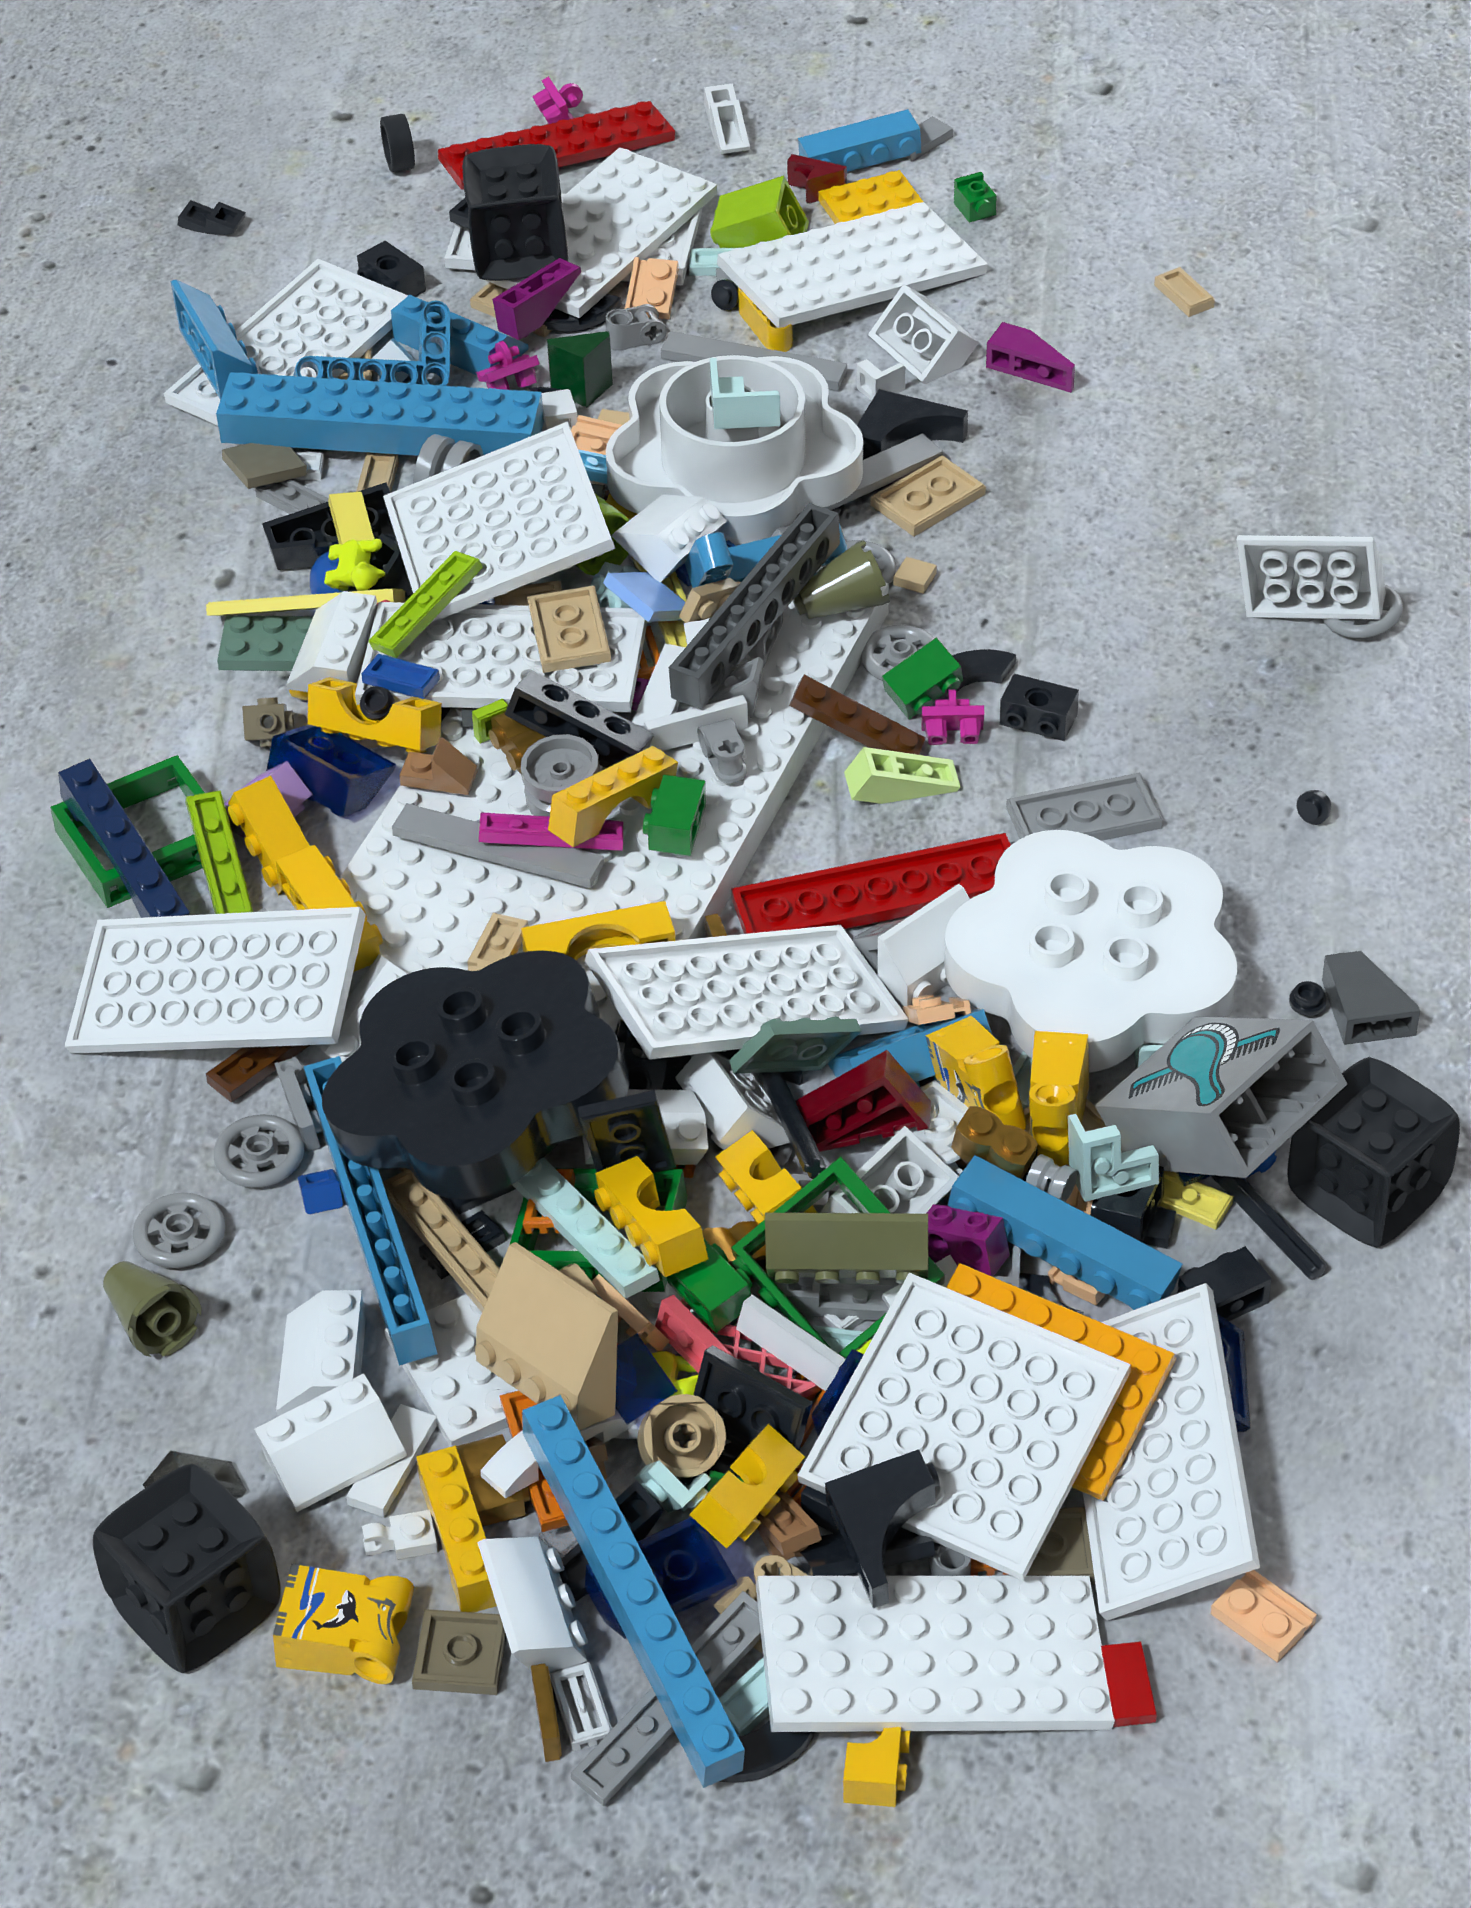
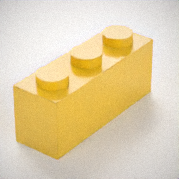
(267, 825)

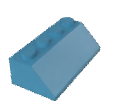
(210, 336)
(468, 340)
(906, 1046)

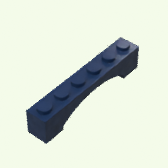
(103, 816)

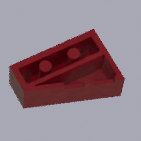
(865, 1103)

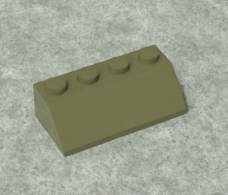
(846, 1246)

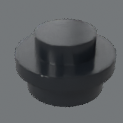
(725, 294)
(376, 703)
(1314, 807)
(1307, 998)

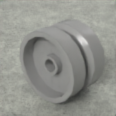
(442, 454)
(553, 766)

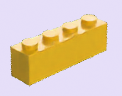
(312, 884)

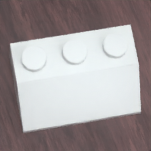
(922, 336)
(666, 532)
(335, 641)
(914, 950)
(378, 976)
(731, 1101)
(683, 1122)
(902, 1176)
(321, 1347)
(330, 1442)
(534, 1602)

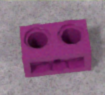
(968, 1237)

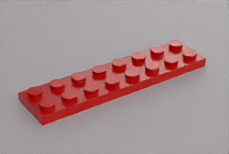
(575, 138)
(869, 889)

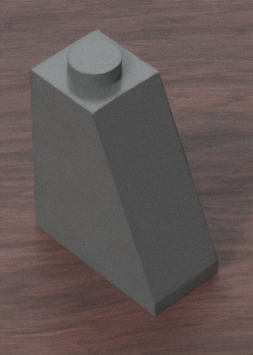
(1366, 1000)

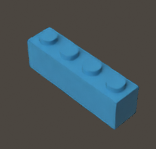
(865, 141)

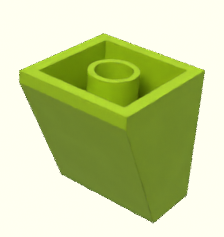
(757, 215)

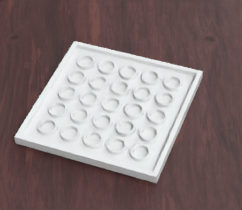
(513, 509)
(985, 1401)

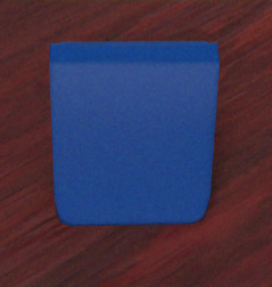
(320, 1191)

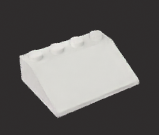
(1311, 577)

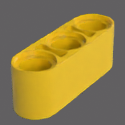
(771, 336)

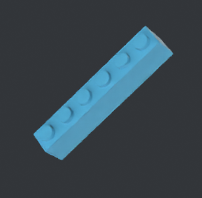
(1067, 1236)

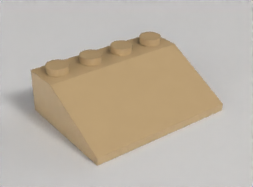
(550, 1337)

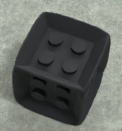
(514, 210)
(1375, 1153)
(187, 1567)

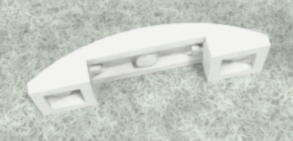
(516, 1466)

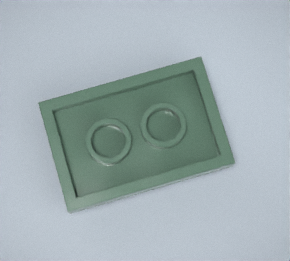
(261, 642)
(794, 1045)

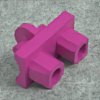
(555, 103)
(521, 367)
(952, 715)

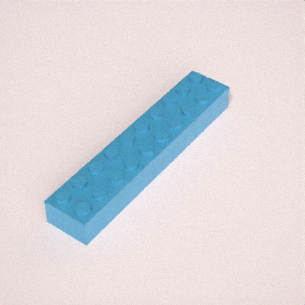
(371, 414)

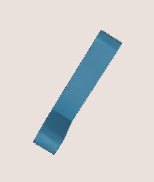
(387, 369)
(713, 560)

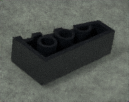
(309, 533)

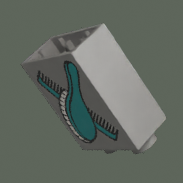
(1224, 1093)

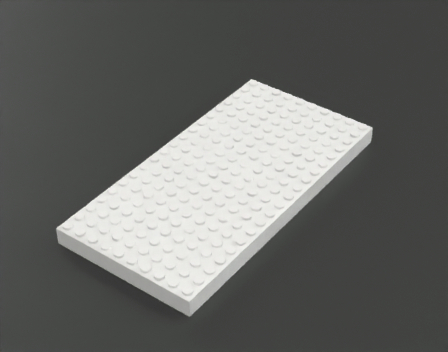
(439, 901)

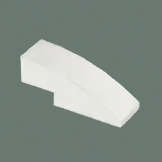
(725, 118)

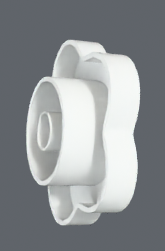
(749, 474)
(1094, 944)

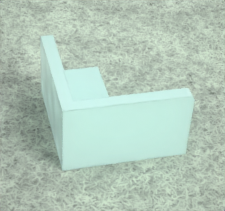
(738, 408)
(1102, 1165)

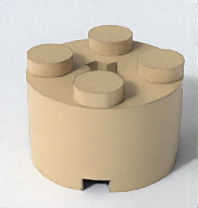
(696, 1420)

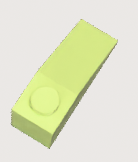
(898, 776)

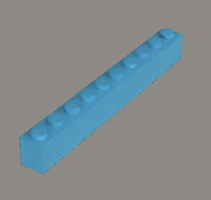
(378, 1238)
(633, 1592)

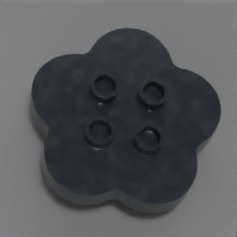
(474, 1072)

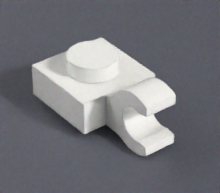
(408, 1535)

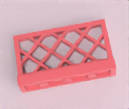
(693, 1336)

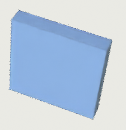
(645, 595)

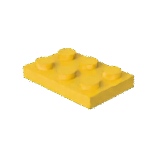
(868, 197)

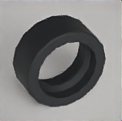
(397, 142)

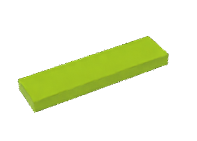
(425, 604)
(218, 853)

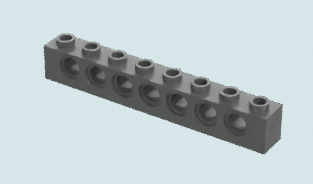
(754, 606)

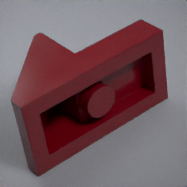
(814, 175)

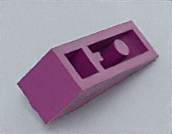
(533, 299)
(1028, 356)

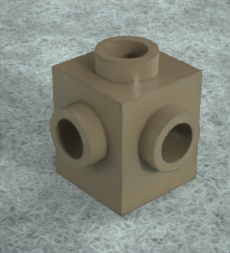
(255, 716)

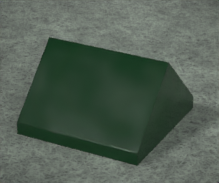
(581, 365)

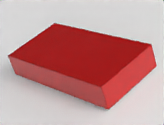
(1128, 1684)

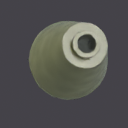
(843, 585)
(151, 1308)

